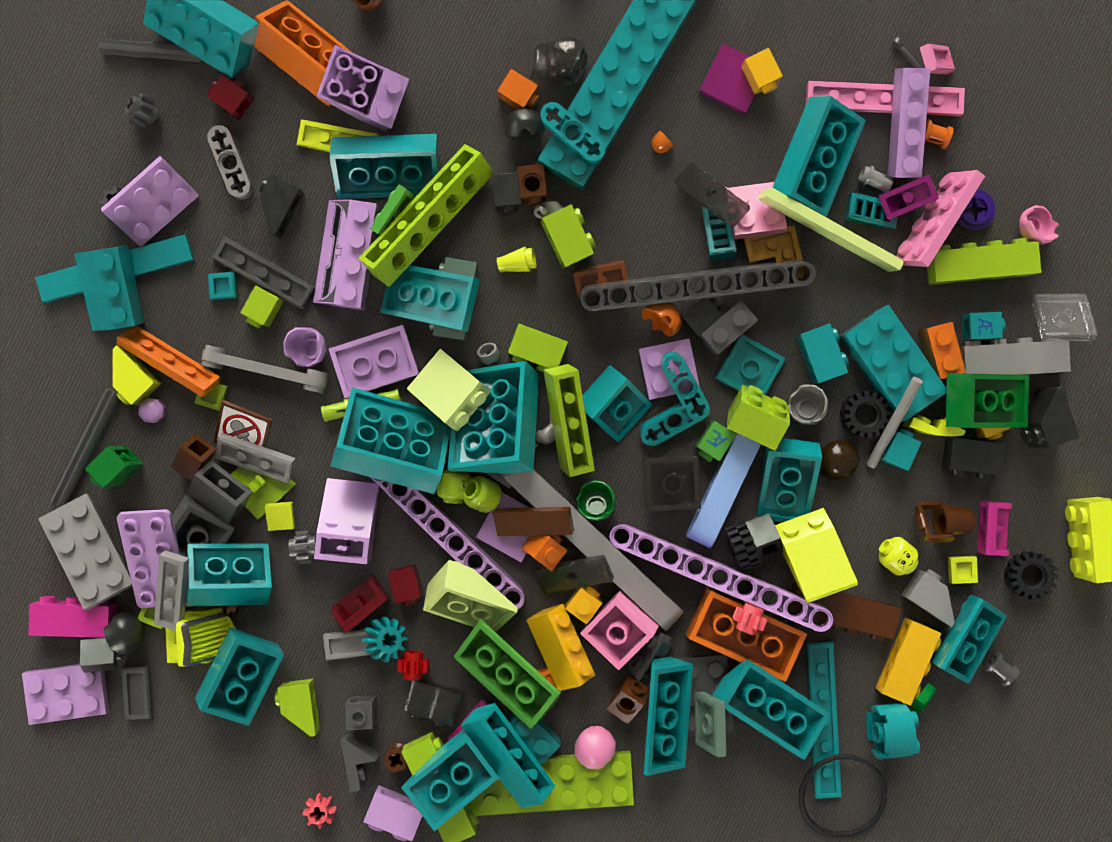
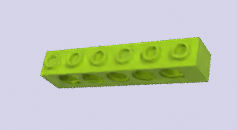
(426, 215)

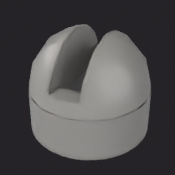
(486, 349)

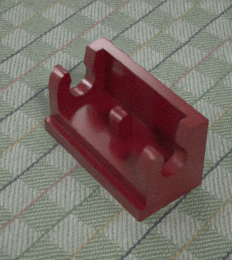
(359, 603)

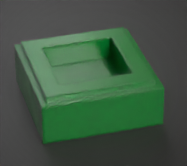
(923, 699)

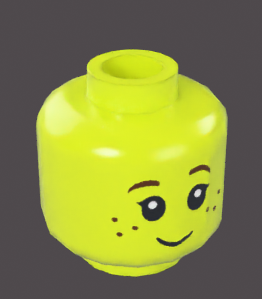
(898, 556)

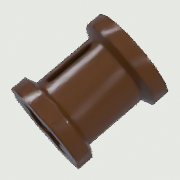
(391, 764)

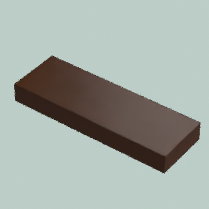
(533, 521)

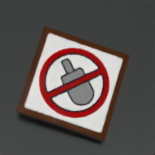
(243, 424)

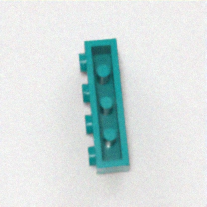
(508, 755)

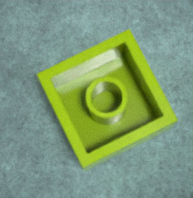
(568, 236)
(759, 416)

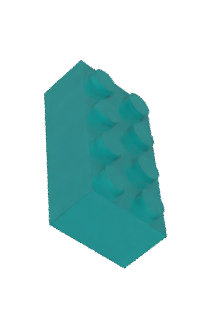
(206, 30)
(819, 153)
(891, 360)

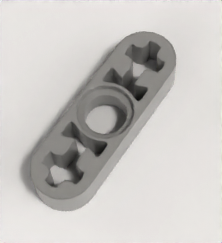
(230, 142)

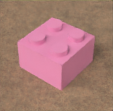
(620, 629)

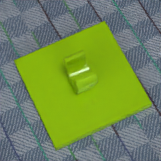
(263, 489)

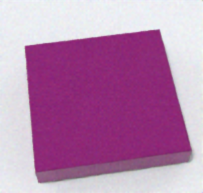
(727, 80)

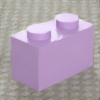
(393, 814)

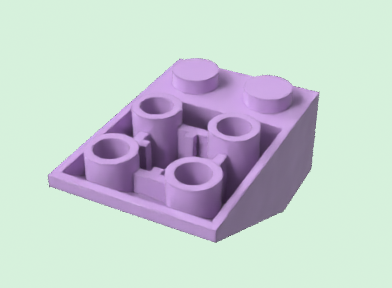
(362, 88)
(347, 521)

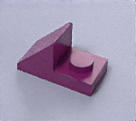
(909, 197)

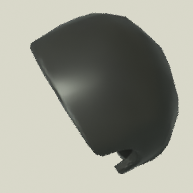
(523, 119)
(124, 633)

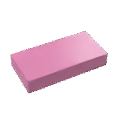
(937, 59)

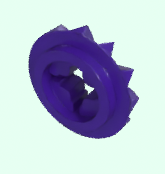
(982, 219)

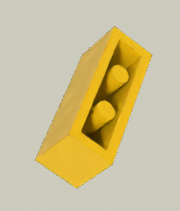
(560, 647)
(908, 661)

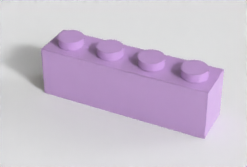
(908, 122)

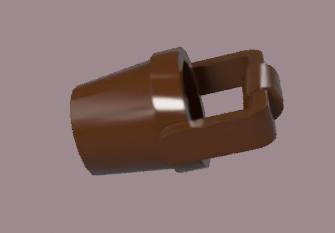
(946, 521)

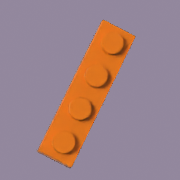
(168, 360)

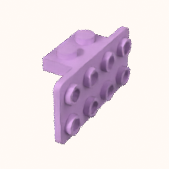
(144, 539)

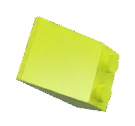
(815, 555)

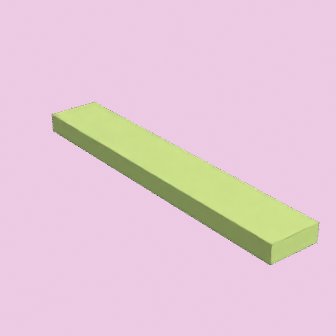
(830, 230)

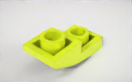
(938, 428)

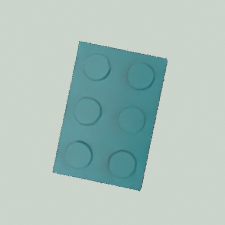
(239, 676)

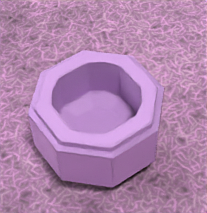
(152, 410)

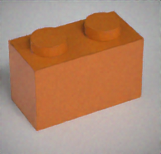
(942, 349)

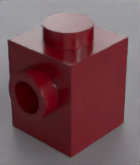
(230, 96)

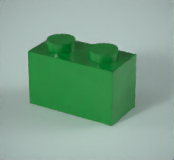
(113, 466)

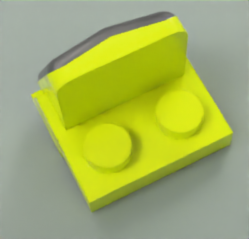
(197, 636)

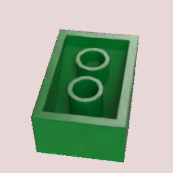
(987, 401)

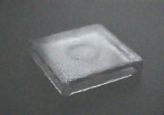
(1064, 317)

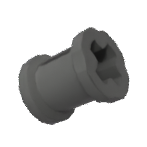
(1000, 668)

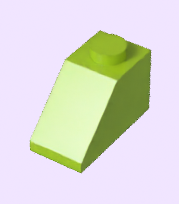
(299, 704)

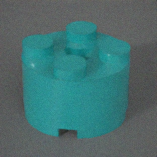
(892, 730)

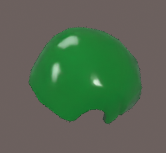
(596, 501)

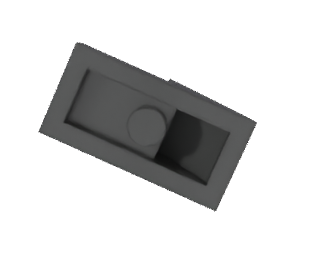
(355, 753)

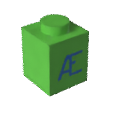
(714, 441)

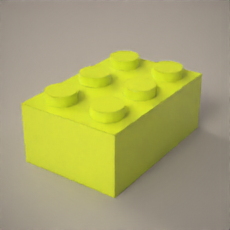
(1090, 538)

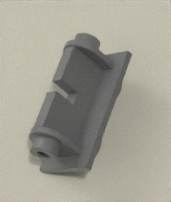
(641, 663)

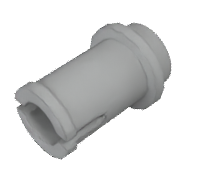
(875, 179)

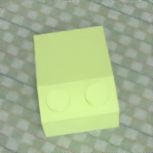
(467, 597)

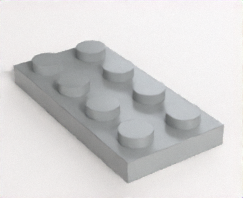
(86, 551)

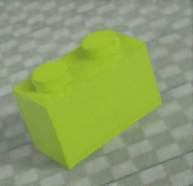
(536, 348)

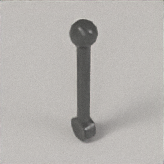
(897, 43)

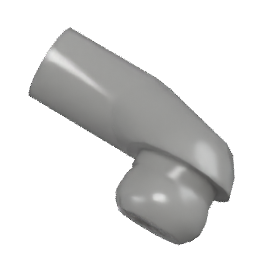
(546, 208)
(546, 435)

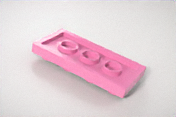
(939, 218)

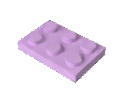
(149, 201)
(374, 361)
(64, 694)

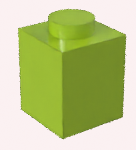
(261, 307)

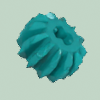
(375, 638)

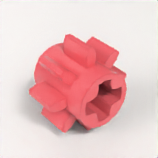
(750, 618)
(314, 815)

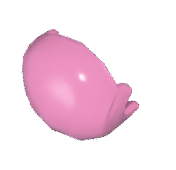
(1038, 225)
(595, 747)

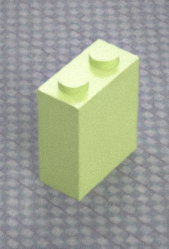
(448, 390)

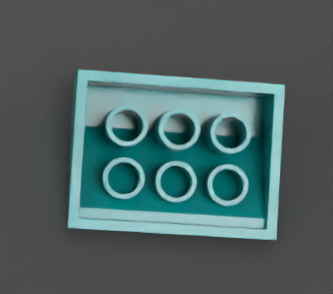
(502, 428)
(392, 441)

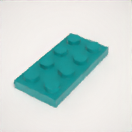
(432, 297)

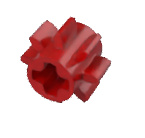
(413, 665)

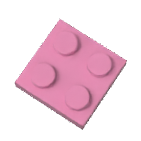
(761, 218)

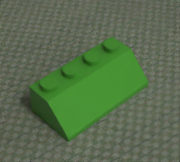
(507, 675)

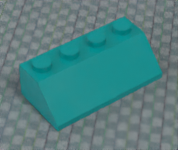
(396, 160)
(772, 708)
(668, 715)

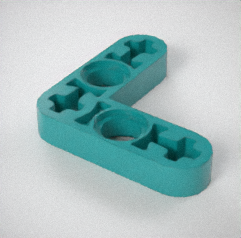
(683, 408)

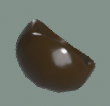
(839, 460)

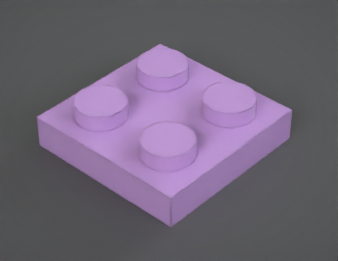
(654, 377)

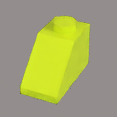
(132, 378)

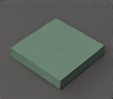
(710, 724)

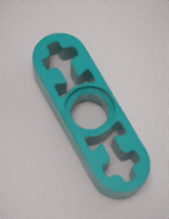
(572, 121)

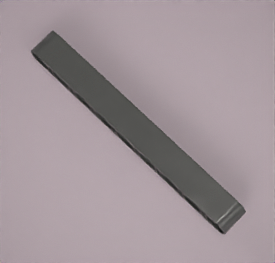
(709, 285)

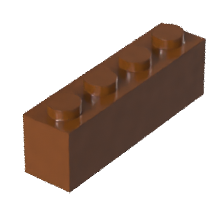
(855, 614)

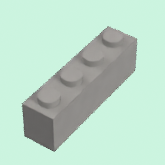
(1016, 358)

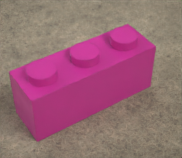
(69, 618)

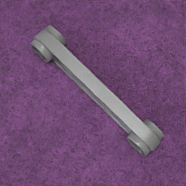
(216, 358)

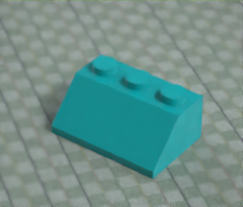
(109, 288)
(228, 574)
(969, 638)

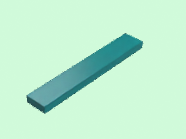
(143, 259)
(823, 693)

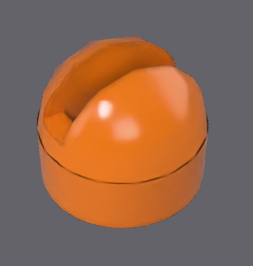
(661, 143)

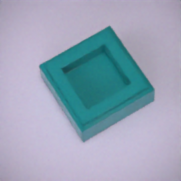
(222, 286)

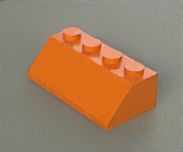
(295, 44)

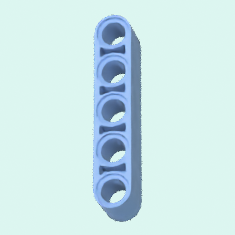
(722, 490)

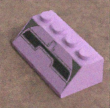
(347, 235)

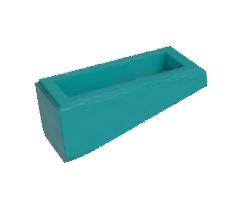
(851, 207)
(720, 253)

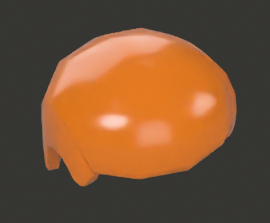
(664, 317)

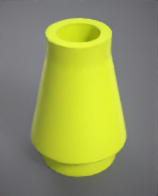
(517, 261)

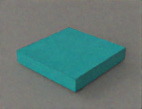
(750, 365)

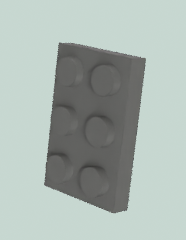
(706, 676)

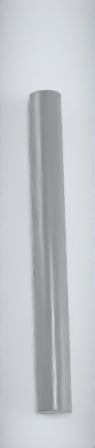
(894, 422)

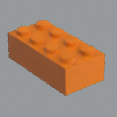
(770, 649)

